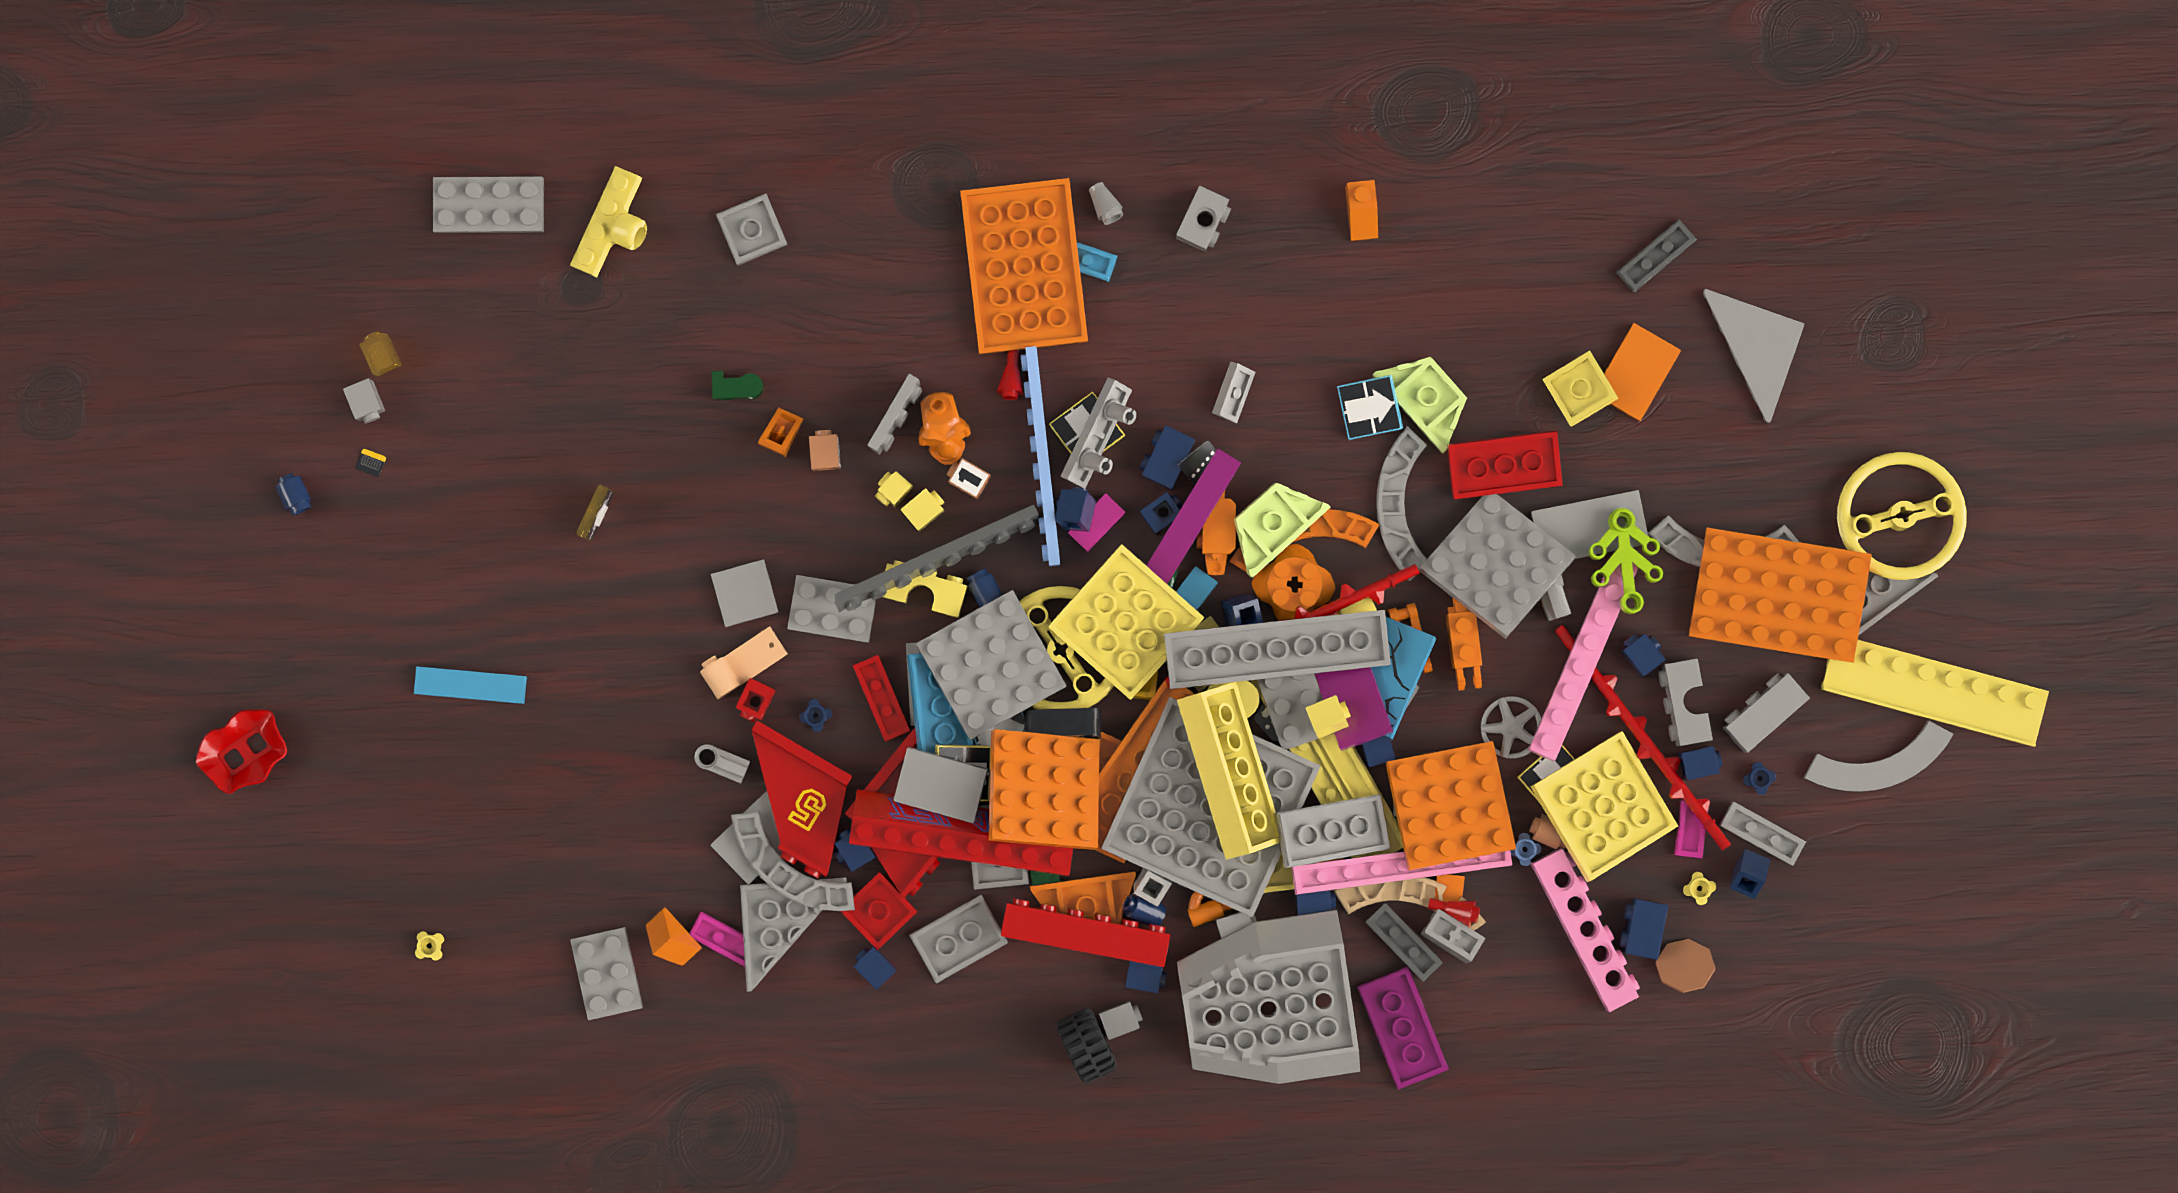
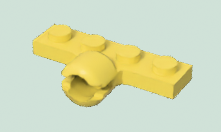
(611, 223)

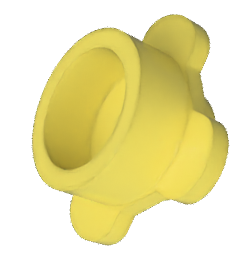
(1707, 888)
(422, 949)

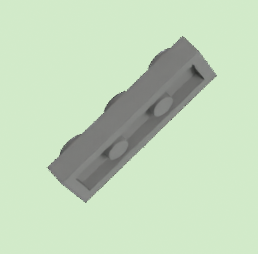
(1762, 833)

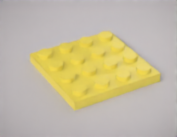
(1122, 621)
(1604, 806)

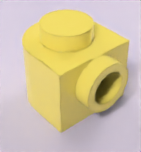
(892, 489)

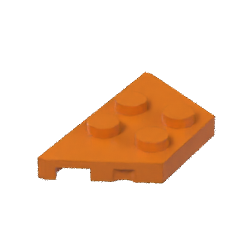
(1092, 895)

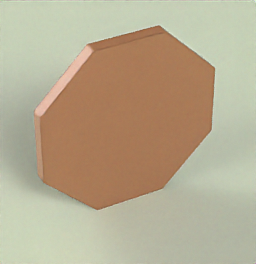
(1685, 965)

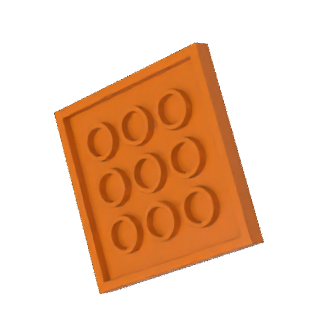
(1044, 789)
(1450, 805)

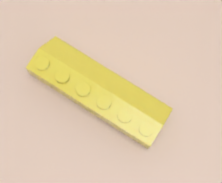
(1230, 770)

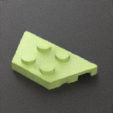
(1428, 398)
(1274, 523)

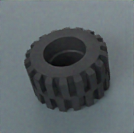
(1086, 1045)

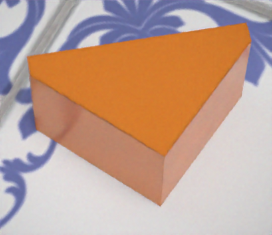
(780, 432)
(670, 939)

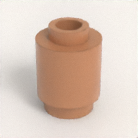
(1545, 833)

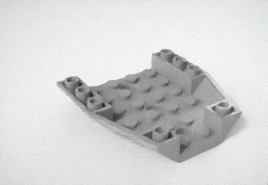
(1280, 963)

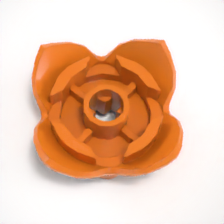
(1297, 562)

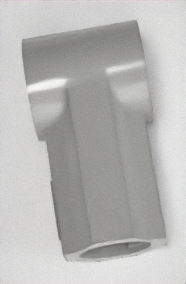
(1554, 601)
(725, 763)

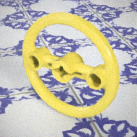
(1952, 497)
(1097, 691)

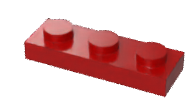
(881, 698)

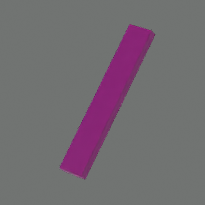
(1193, 515)

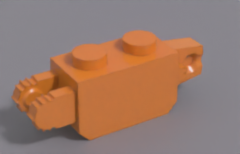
(1218, 536)
(1463, 643)

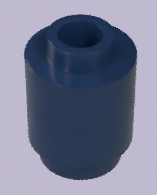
(293, 494)
(983, 587)
(1143, 911)

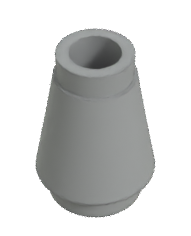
(1105, 204)

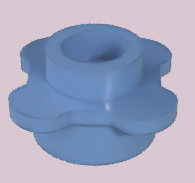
(1532, 849)

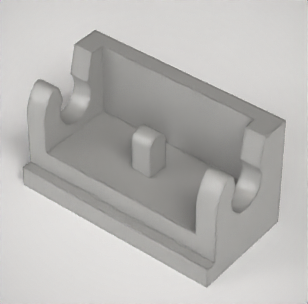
(1452, 936)

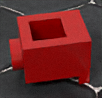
(752, 689)

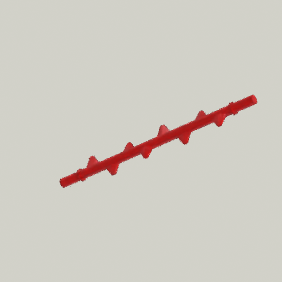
(1350, 596)
(1648, 749)

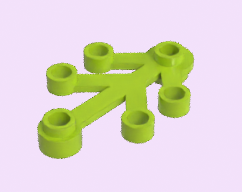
(1625, 556)

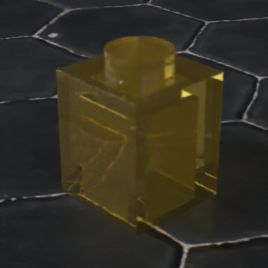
(380, 353)

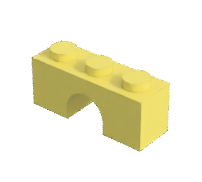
(948, 593)

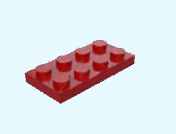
(1504, 464)

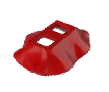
(234, 736)

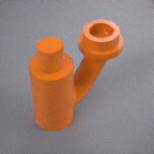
(1205, 912)

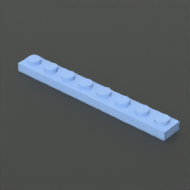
(1039, 444)

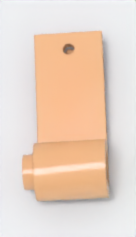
(743, 663)

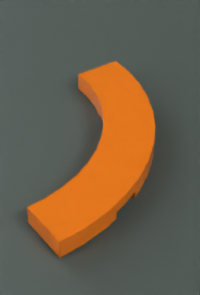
(1331, 524)

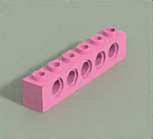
(1610, 995)

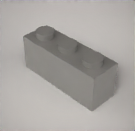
(1764, 711)

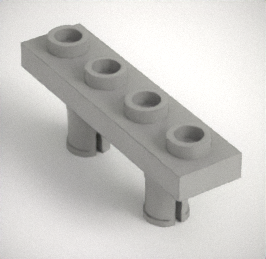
(1088, 450)

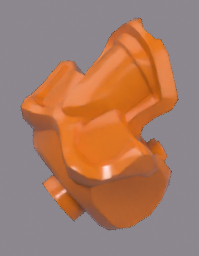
(942, 428)

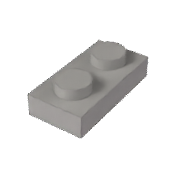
(1233, 392)

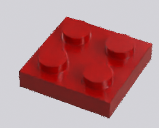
(879, 911)

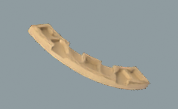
(1412, 890)

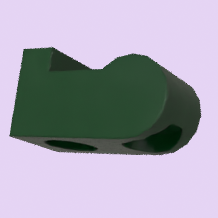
(747, 387)

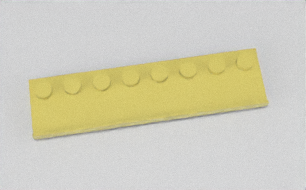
(1939, 692)
(1343, 778)

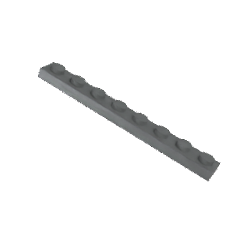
(927, 563)

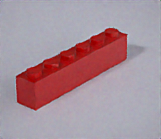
(1084, 933)

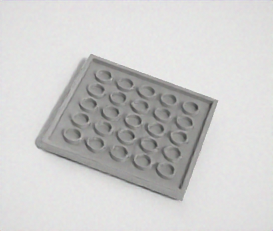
(1170, 826)

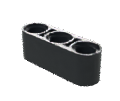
(1064, 722)

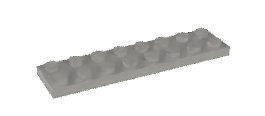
(1277, 649)

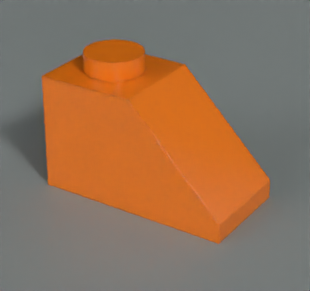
(1362, 210)

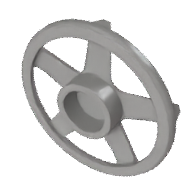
(1511, 725)

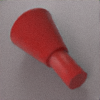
(1010, 383)
(1462, 911)

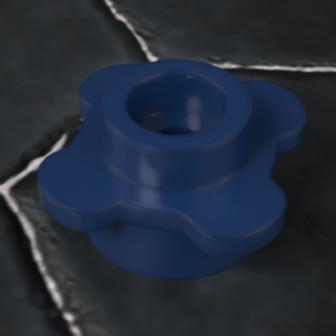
(823, 715)
(1767, 778)

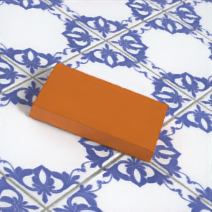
(1639, 370)

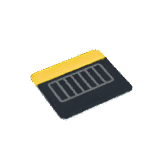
(370, 462)

